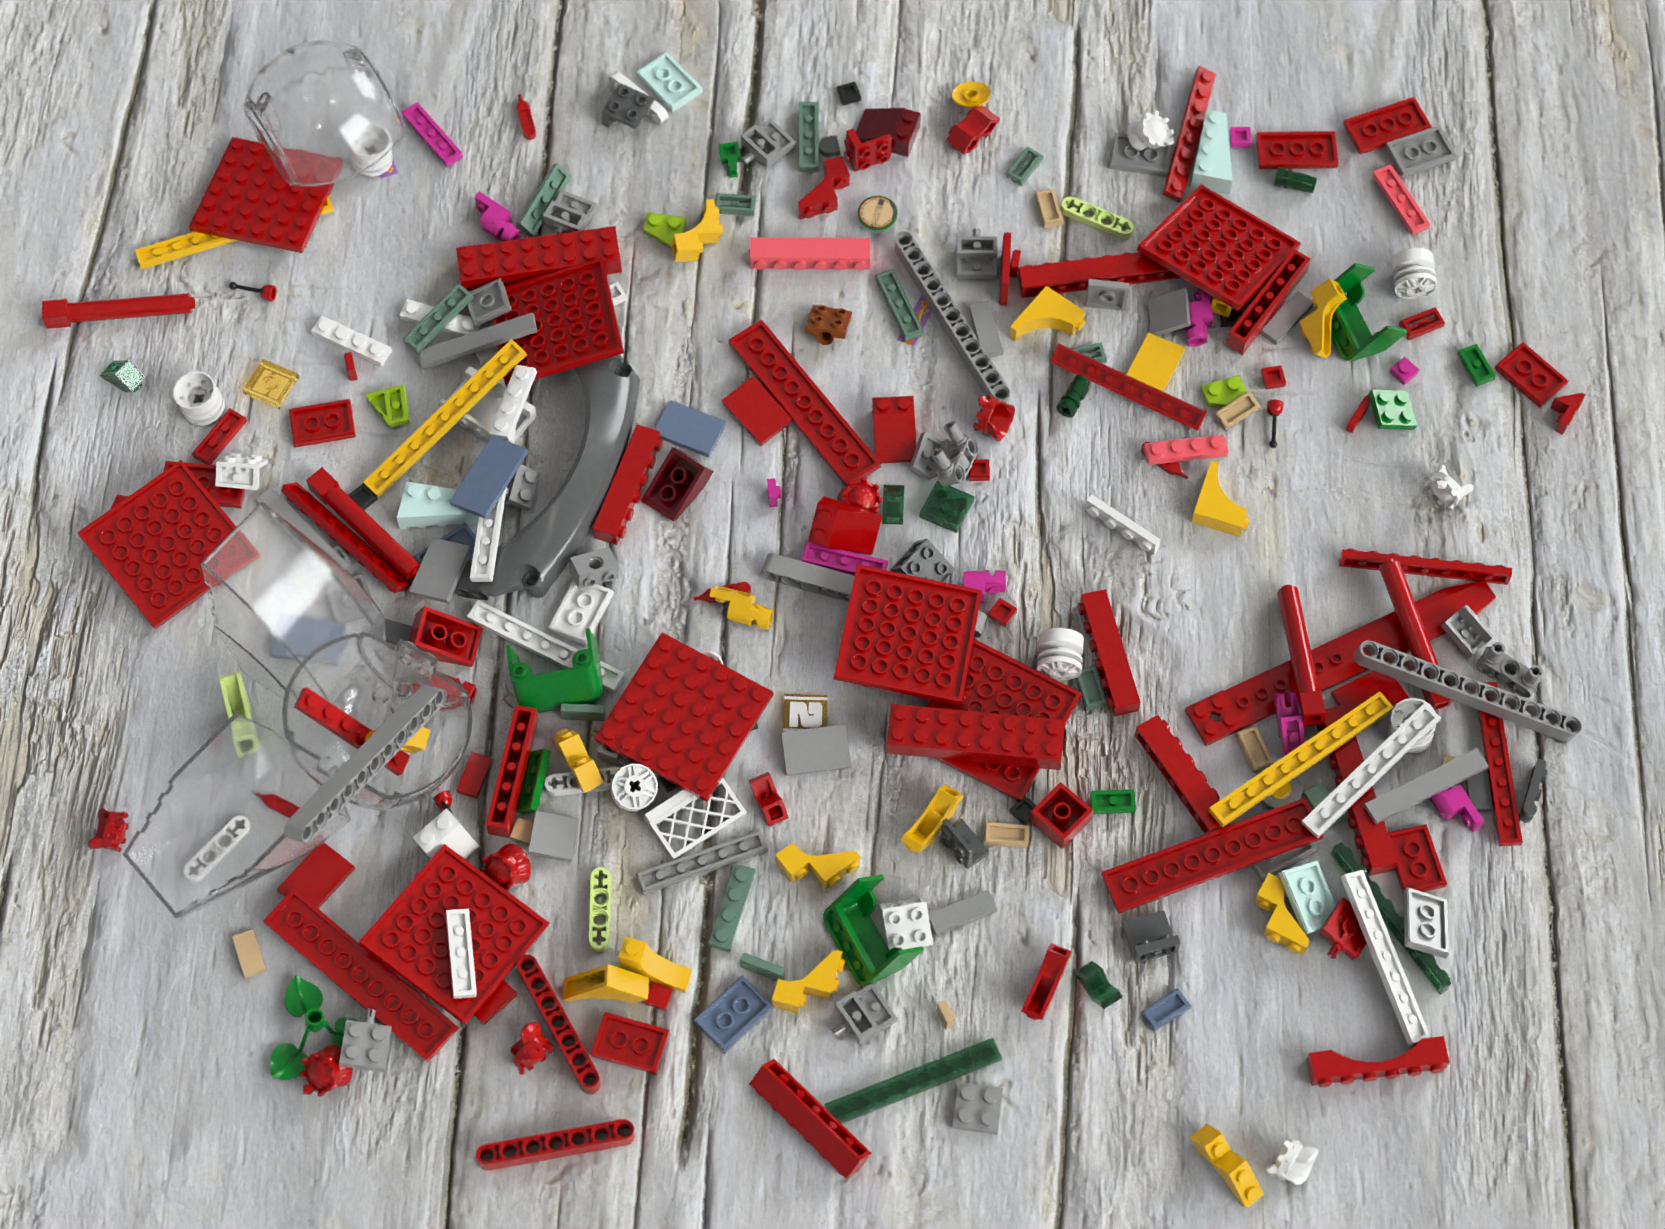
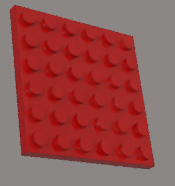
(255, 203)
(1218, 247)
(571, 316)
(158, 542)
(908, 635)
(1009, 688)
(684, 716)
(414, 934)

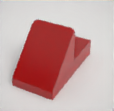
(1567, 407)

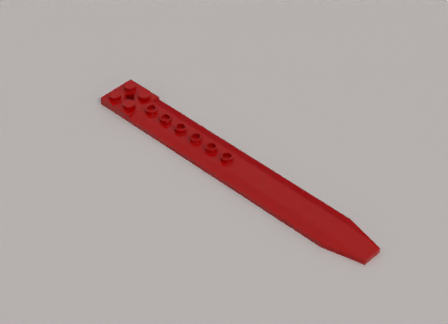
(1332, 661)

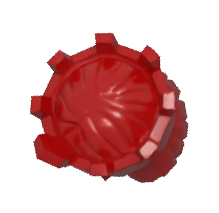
(994, 417)
(861, 494)
(110, 830)
(507, 866)
(530, 1048)
(324, 1072)

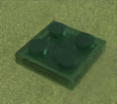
(946, 507)

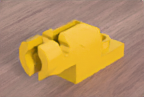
(742, 607)

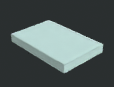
(669, 82)
(1308, 895)

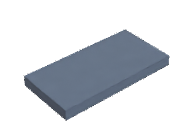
(488, 477)

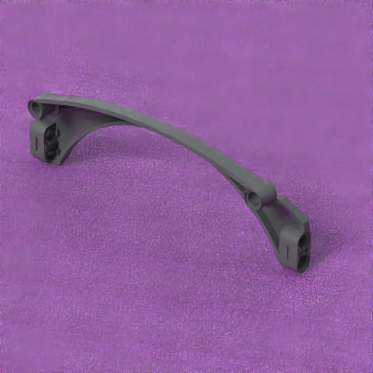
(547, 543)

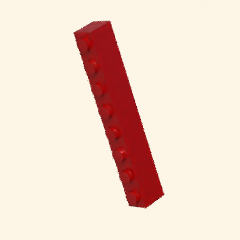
(1075, 274)
(1371, 839)

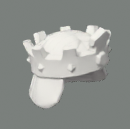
(1149, 132)
(1446, 488)
(1293, 1162)

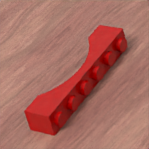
(1330, 1067)

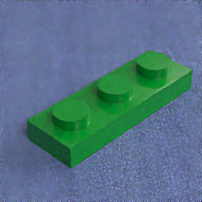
(533, 781)

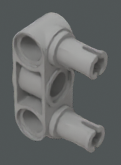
(958, 460)
(1523, 679)

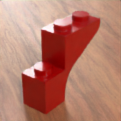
(823, 196)
(1046, 982)

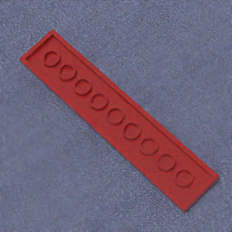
(804, 403)
(1209, 856)
(361, 975)

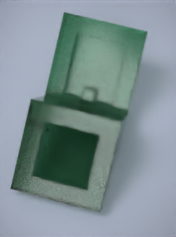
(893, 504)
(1096, 985)

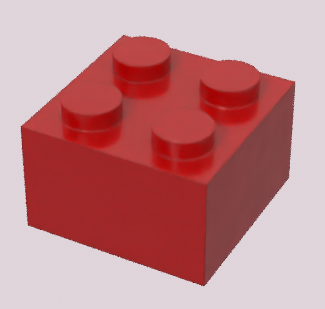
(1061, 815)

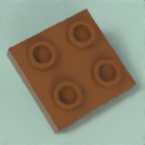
(830, 320)

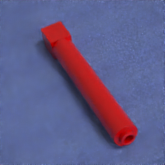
(61, 313)
(330, 493)
(1411, 623)
(1310, 697)

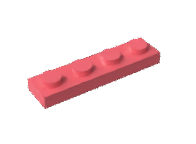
(1401, 200)
(1185, 449)

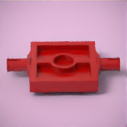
(1343, 931)

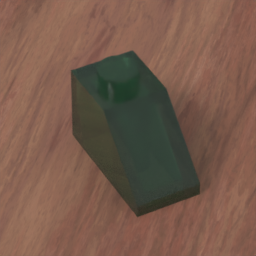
(123, 375)

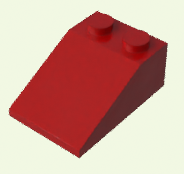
(894, 428)
(844, 527)
(445, 637)

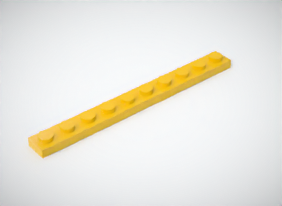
(188, 245)
(445, 418)
(1300, 759)

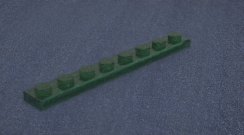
(1395, 923)
(914, 1081)

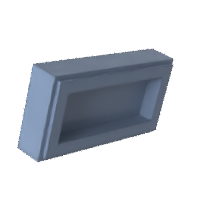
(1165, 1010)

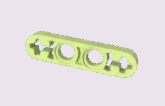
(1095, 220)
(600, 909)

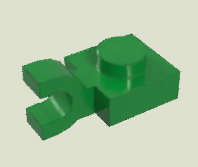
(730, 155)

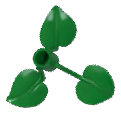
(300, 999)

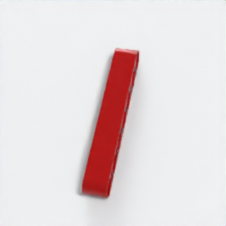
(562, 1033)
(544, 1141)

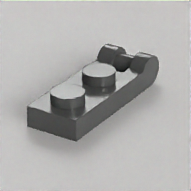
(1533, 792)

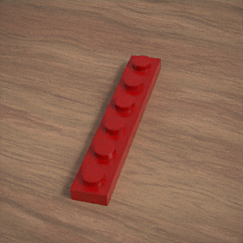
(342, 725)

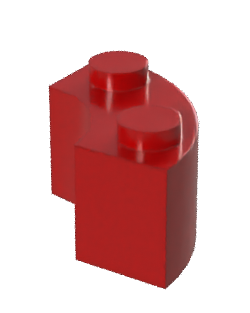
(969, 131)

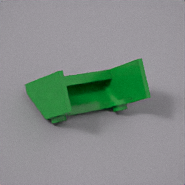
(1348, 326)
(549, 690)
(858, 937)

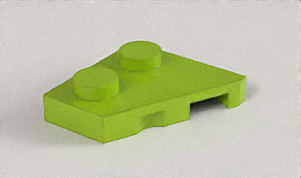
(663, 227)
(1223, 391)
(391, 405)

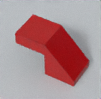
(768, 799)

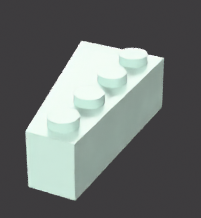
(1213, 156)
(430, 506)

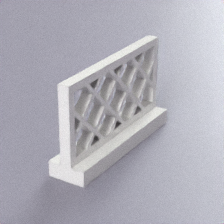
(679, 802)

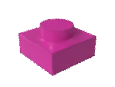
(1240, 137)
(1404, 370)
(774, 492)

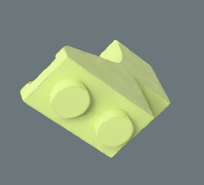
(235, 695)

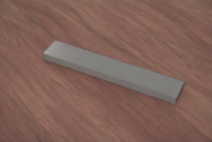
(478, 341)
(281, 507)
(1426, 786)
(701, 862)

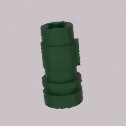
(1294, 180)
(1075, 393)

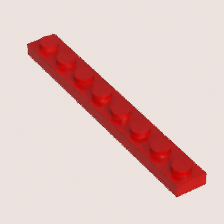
(1189, 134)
(1128, 387)
(345, 537)
(1428, 567)
(1500, 778)

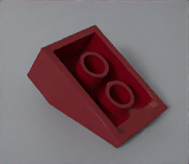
(898, 122)
(676, 484)

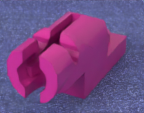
(495, 219)
(1200, 319)
(984, 581)
(1289, 722)
(1454, 803)

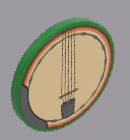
(877, 213)

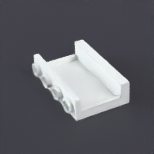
(483, 413)

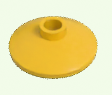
(971, 94)

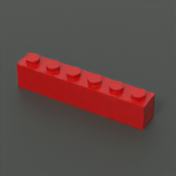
(1267, 301)
(627, 484)
(1109, 653)
(512, 771)
(1179, 771)
(810, 1118)

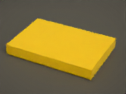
(1156, 361)

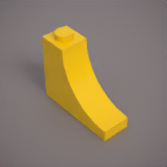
(1048, 311)
(1216, 509)
(641, 959)
(606, 983)

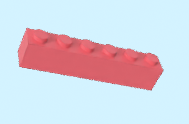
(809, 253)

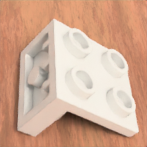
(239, 471)
(907, 923)

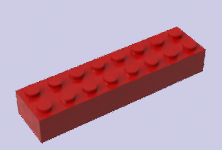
(536, 256)
(975, 736)

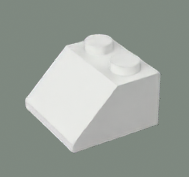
(448, 831)

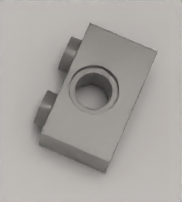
(593, 567)

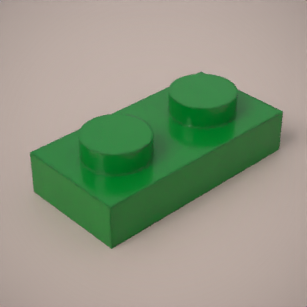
(1476, 365)
(1113, 801)

